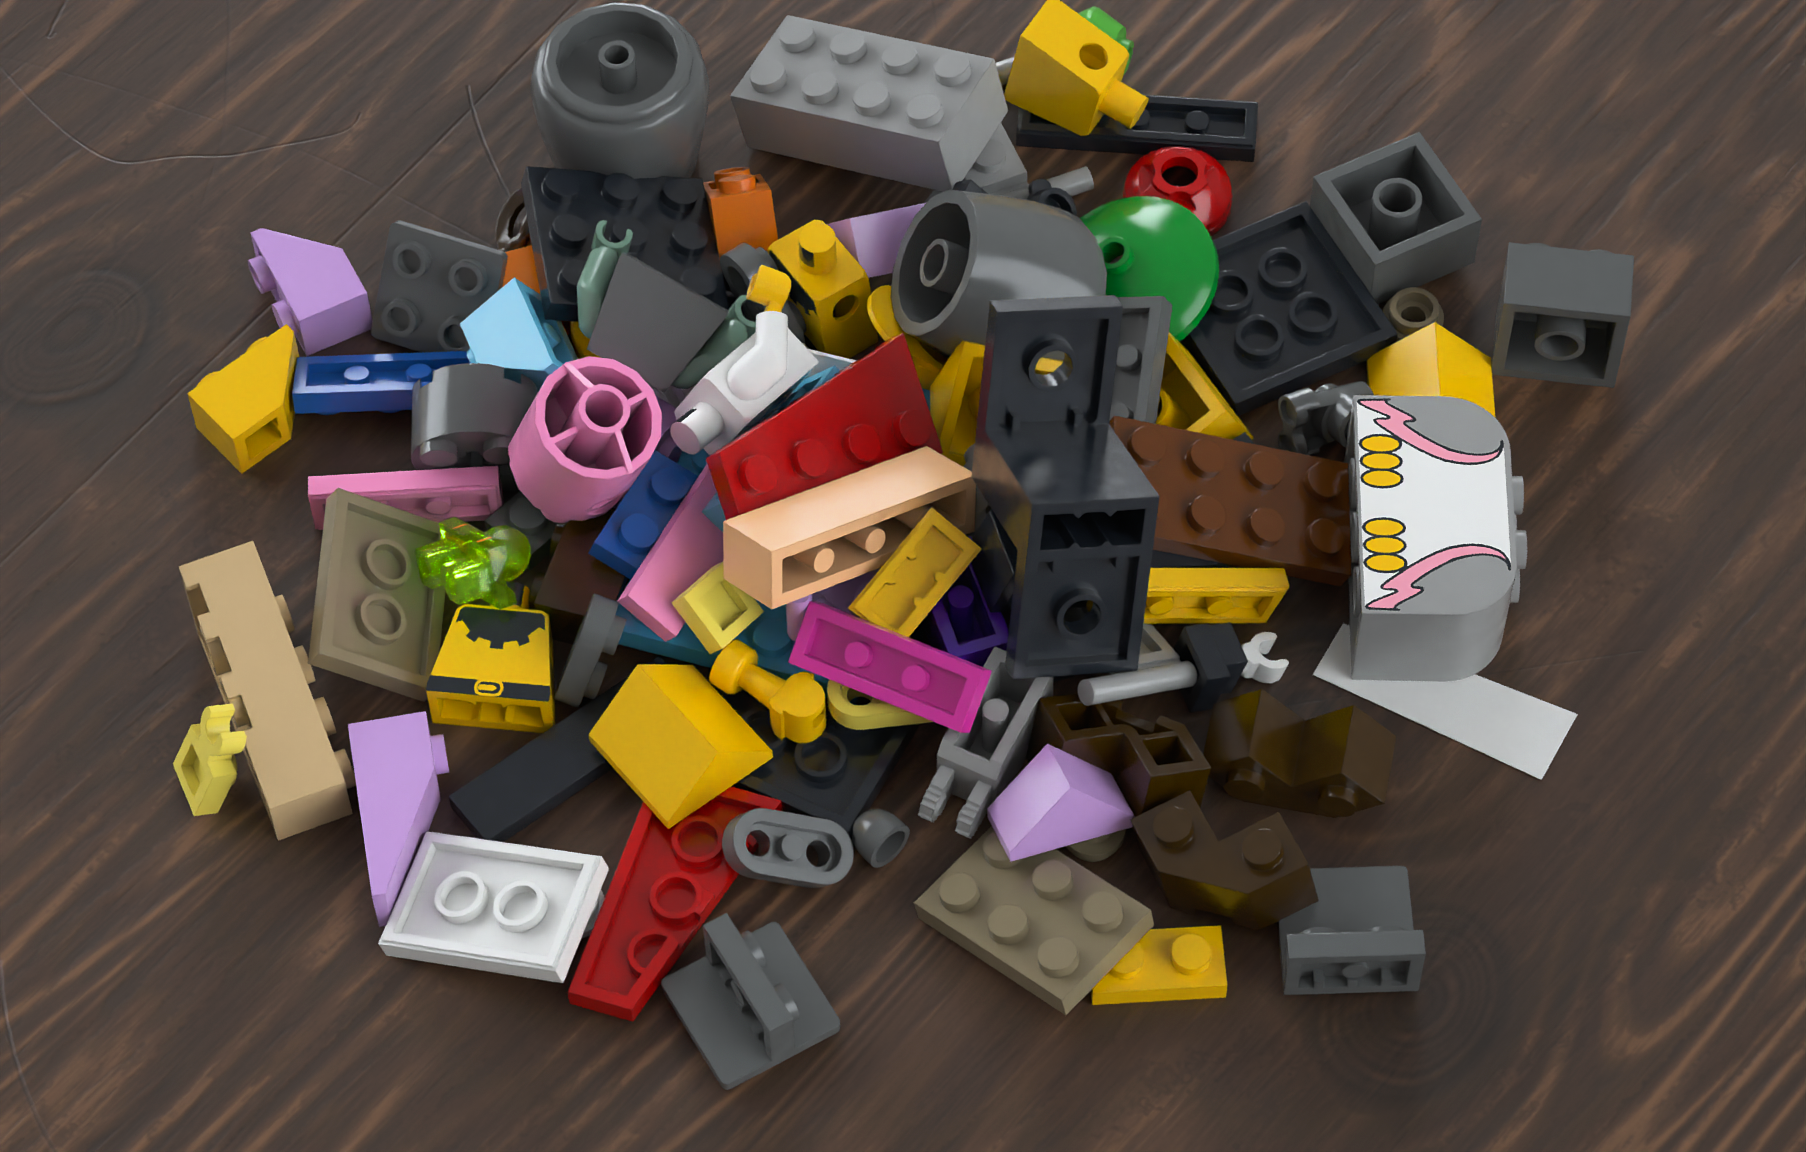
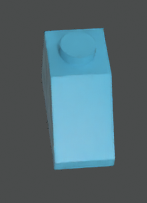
(514, 335)

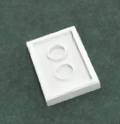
(494, 906)

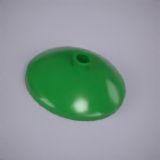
(1163, 255)

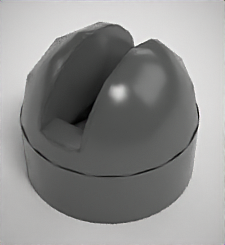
(879, 836)

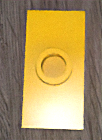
(916, 575)

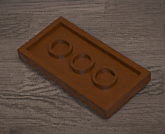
(1244, 501)

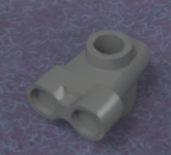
(1317, 417)

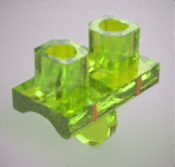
(474, 562)

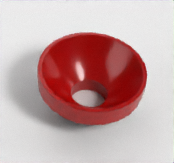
(1206, 197)

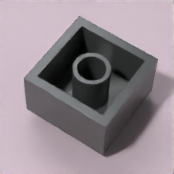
(1397, 217)
(1562, 314)

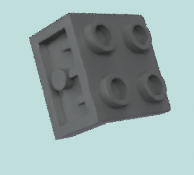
(1354, 935)

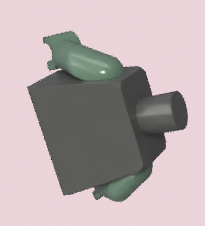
(652, 319)

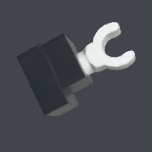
(1222, 660)

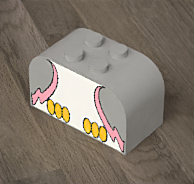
(1430, 537)

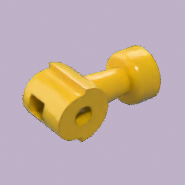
(793, 703)

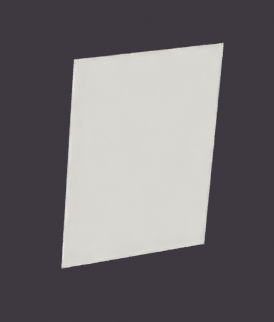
(1468, 710)

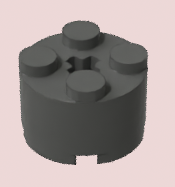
(468, 418)

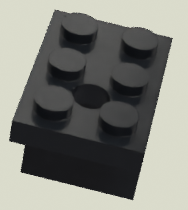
(1064, 486)

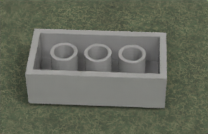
(870, 103)

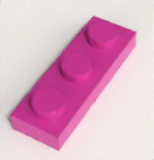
(890, 666)

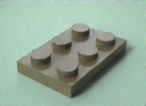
(370, 604)
(1035, 919)

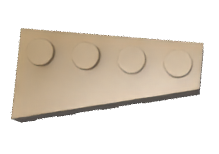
(267, 683)

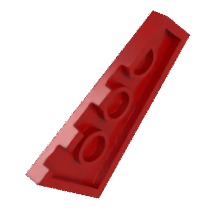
(837, 429)
(658, 903)

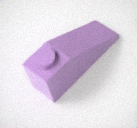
(397, 797)

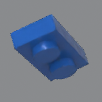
(642, 514)

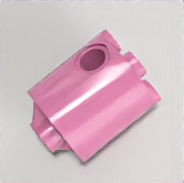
(585, 439)

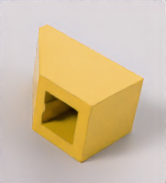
(250, 401)

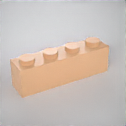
(842, 526)

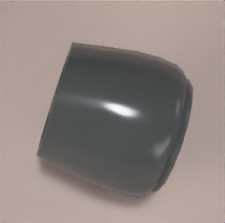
(621, 93)
(986, 249)

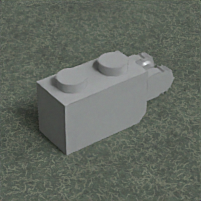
(990, 756)

